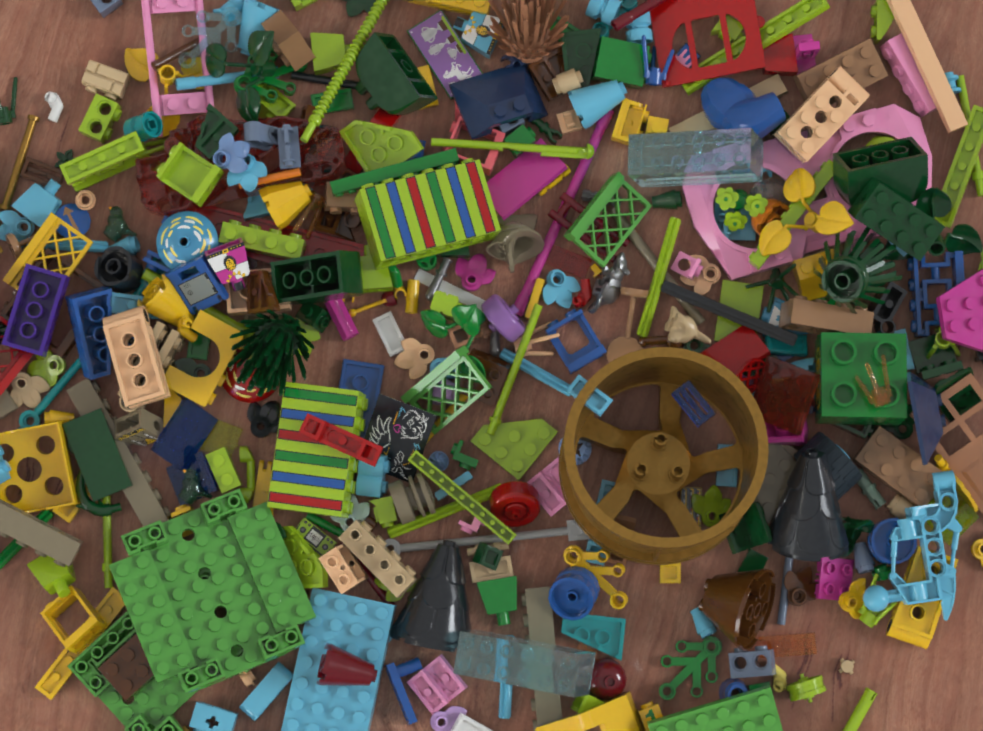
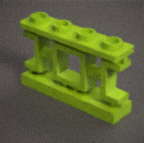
(103, 162)

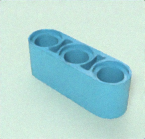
(266, 691)

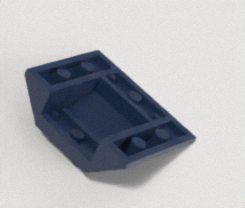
(497, 99)
(926, 415)

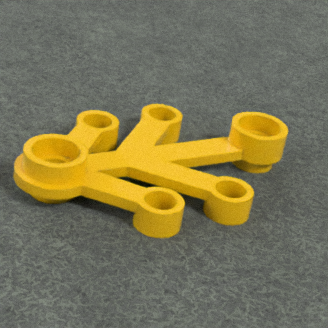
(581, 561)

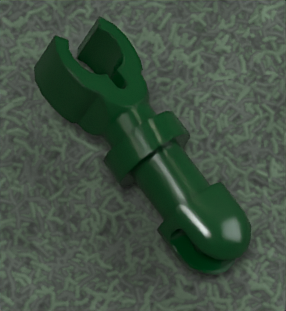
(549, 132)

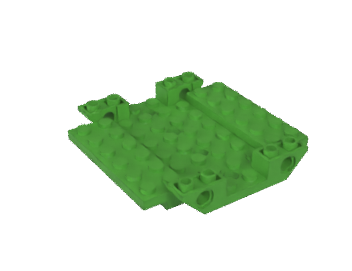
(248, 578)

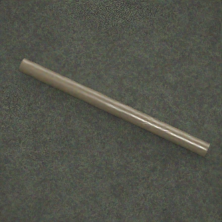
(652, 261)

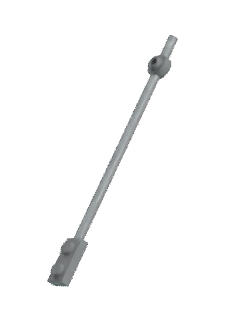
(573, 531)

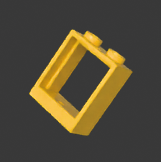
(85, 632)

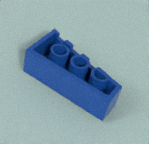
(86, 316)

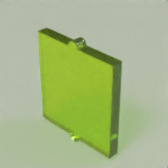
(222, 436)

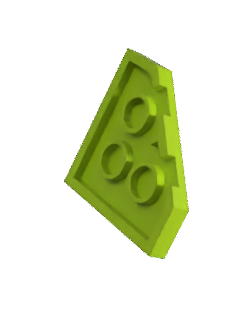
(379, 144)
(515, 444)
(305, 560)

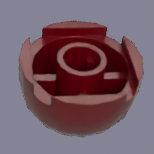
(607, 679)

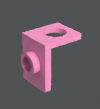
(695, 266)

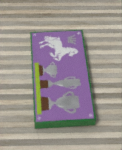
(443, 51)

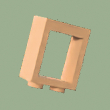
(339, 569)

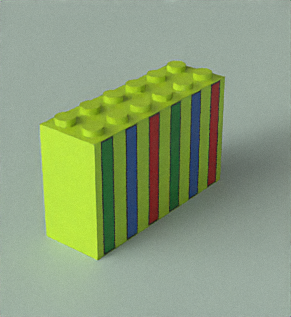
(427, 213)
(305, 471)

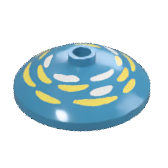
(189, 225)

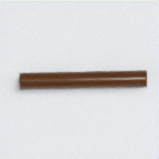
(174, 54)

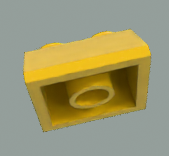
(804, 274)

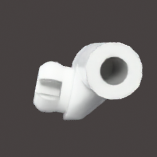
(55, 104)

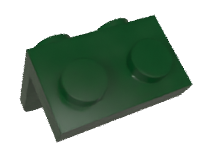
(963, 399)
(750, 531)

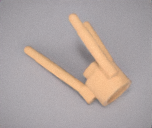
(536, 340)

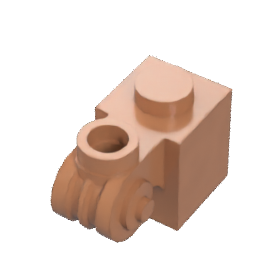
(460, 337)

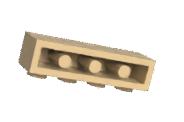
(378, 558)

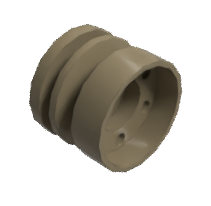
(412, 498)

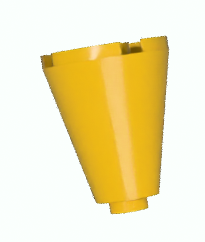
(164, 301)

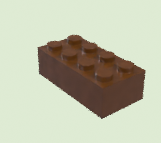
(128, 669)

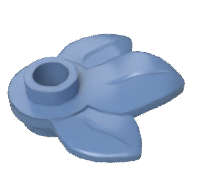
(235, 153)

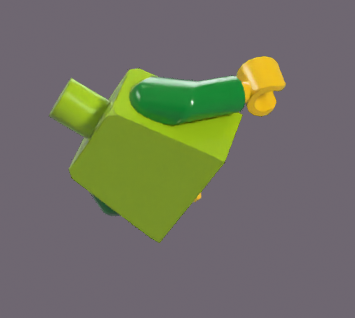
(381, 279)

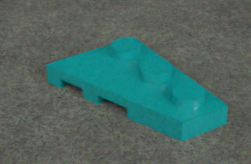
(598, 632)

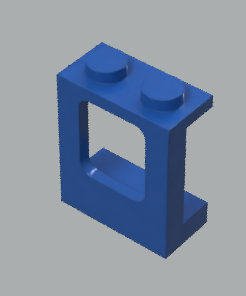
(583, 356)

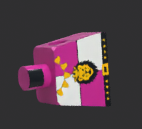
(230, 263)

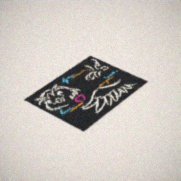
(401, 432)

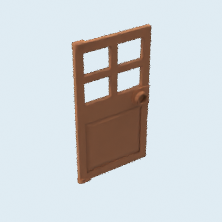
(968, 460)

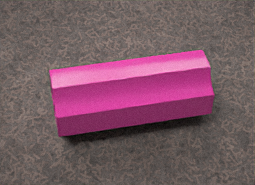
(341, 319)

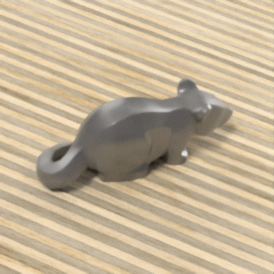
(608, 288)

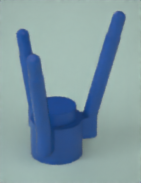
(654, 75)

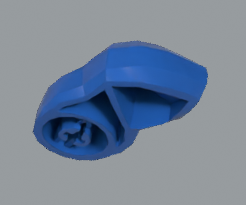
(735, 106)

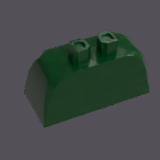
(391, 77)

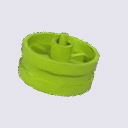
(806, 688)

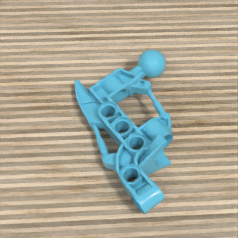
(936, 586)

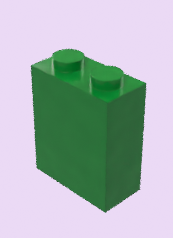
(620, 62)

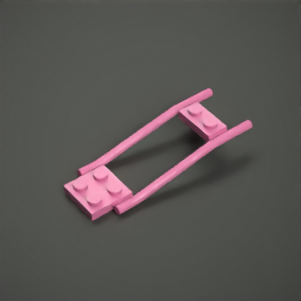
(174, 103)

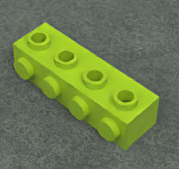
(263, 242)

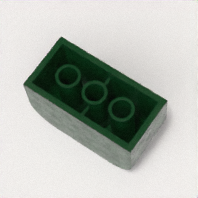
(895, 163)
(317, 277)

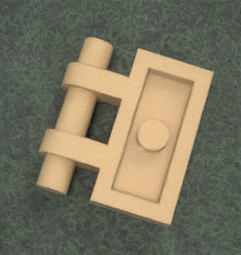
(481, 573)

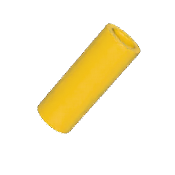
(412, 296)

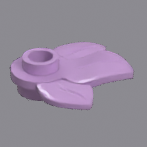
(449, 716)

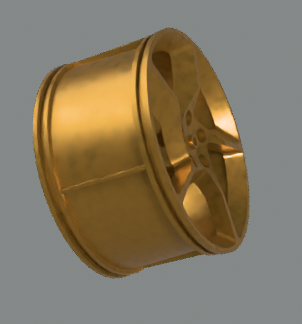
(660, 460)

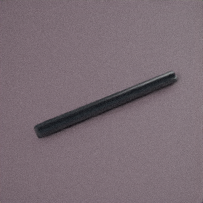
(729, 313)

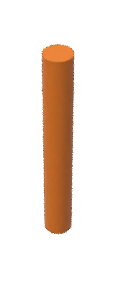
(278, 176)

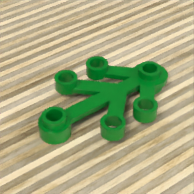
(272, 81)
(693, 665)

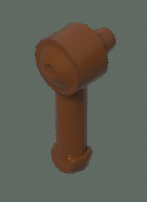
(655, 340)

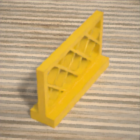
(37, 246)

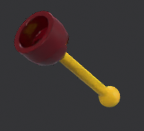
(387, 299)

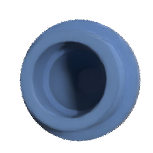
(439, 459)

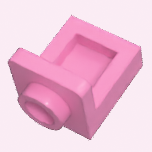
(470, 528)

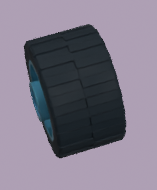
(842, 468)

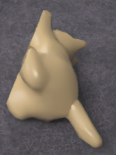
(683, 328)

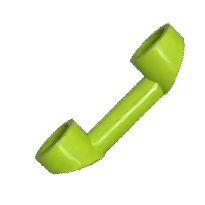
(247, 457)

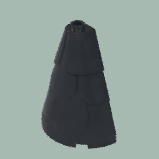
(809, 513)
(437, 603)

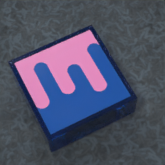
(683, 56)

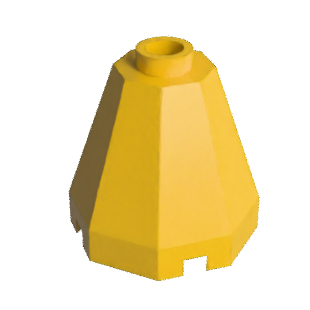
(285, 201)

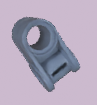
(260, 135)

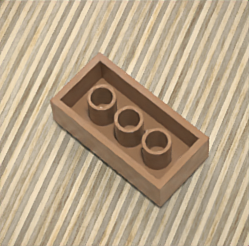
(858, 61)
(819, 317)
(897, 467)

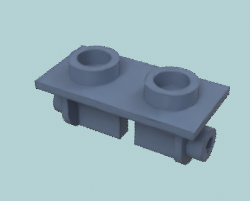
(289, 147)

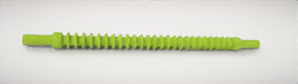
(316, 118)

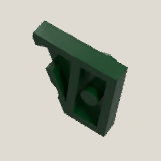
(212, 130)

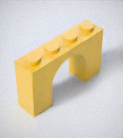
(202, 388)

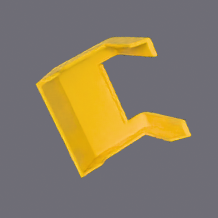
(613, 715)

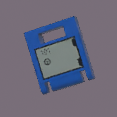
(199, 289)

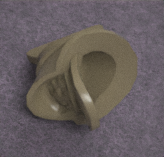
(516, 240)

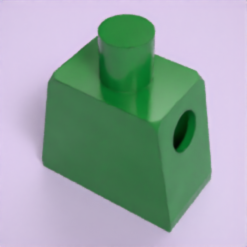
(499, 597)

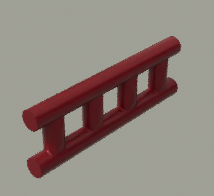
(569, 203)

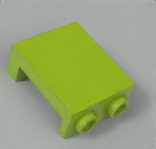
(189, 174)

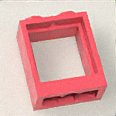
(496, 136)

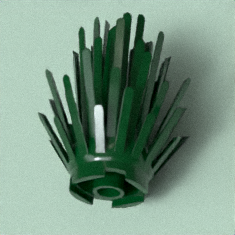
(853, 273)
(270, 351)

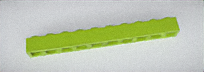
(797, 209)
(462, 497)

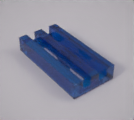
(698, 422)

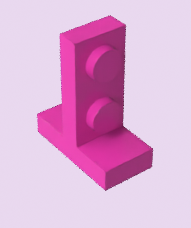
(806, 51)

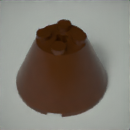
(739, 604)

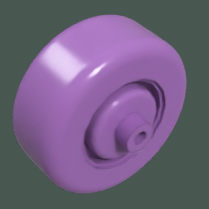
(503, 318)

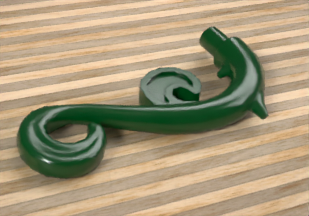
(86, 503)

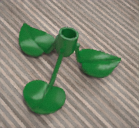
(466, 316)

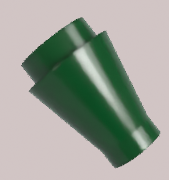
(668, 200)

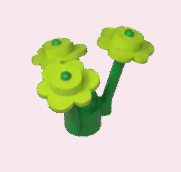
(739, 199)

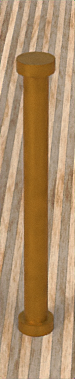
(19, 162)

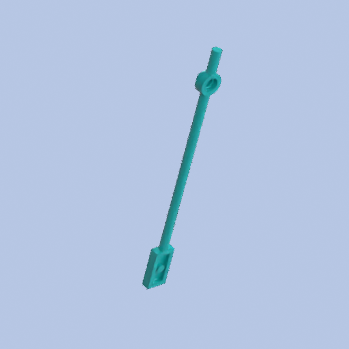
(69, 374)

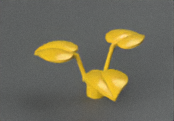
(137, 67)
(832, 217)

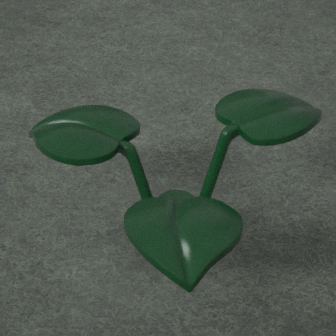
(260, 47)
(963, 236)

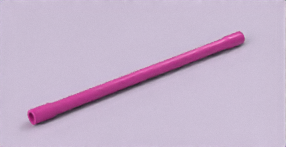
(523, 298)

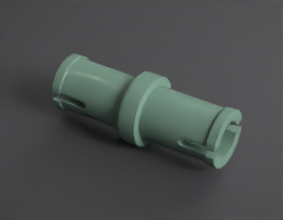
(869, 489)

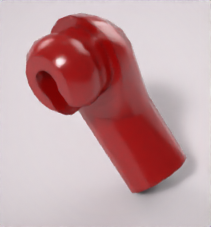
(585, 294)

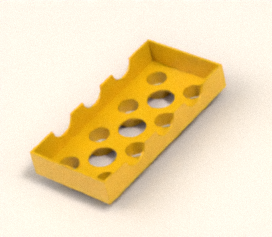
(54, 464)

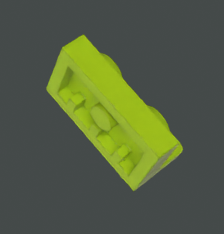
(281, 107)

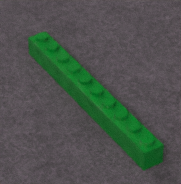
(415, 166)

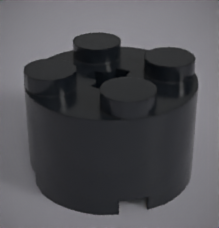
(119, 270)

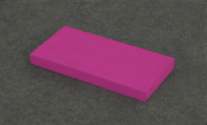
(523, 180)

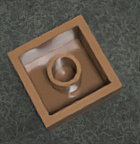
(288, 41)

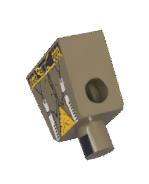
(138, 427)

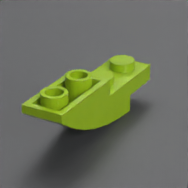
(882, 20)

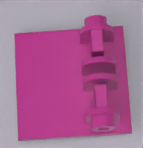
(834, 577)

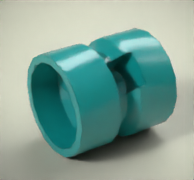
(147, 125)

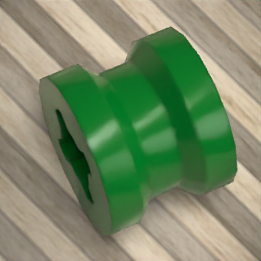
(430, 264)

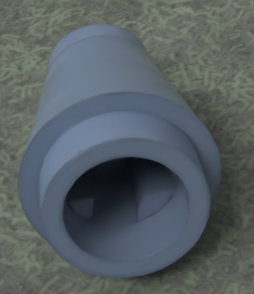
(863, 560)

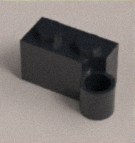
(887, 311)

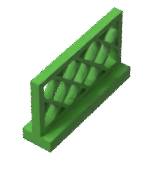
(593, 210)
(439, 373)

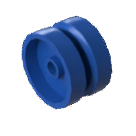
(880, 547)
(574, 593)

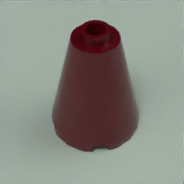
(344, 669)

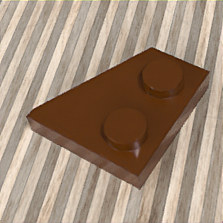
(260, 293)

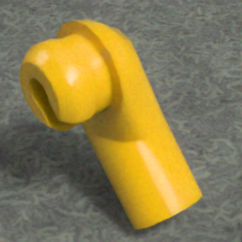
(183, 328)

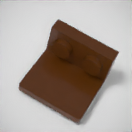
(496, 371)

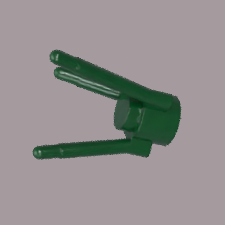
(5, 114)

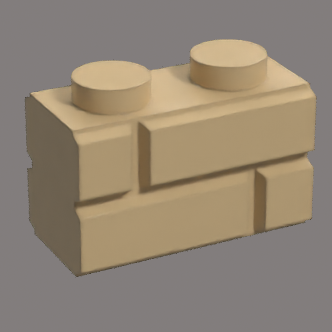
(106, 80)

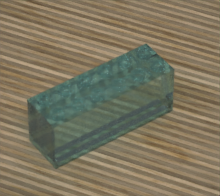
(695, 157)
(524, 663)

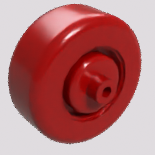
(515, 503)

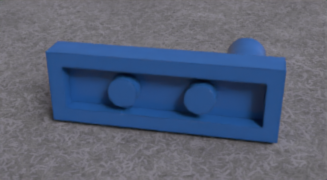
(395, 674)

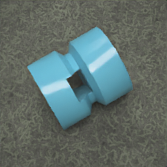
(603, 9)
(638, 28)

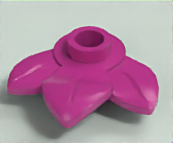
(476, 269)

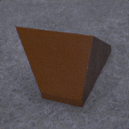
(333, 226)

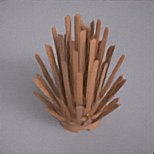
(528, 28)

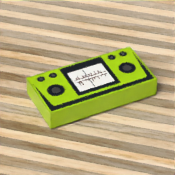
(316, 538)

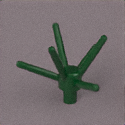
(776, 282)

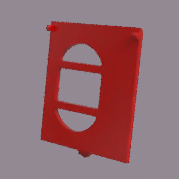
(673, 13)

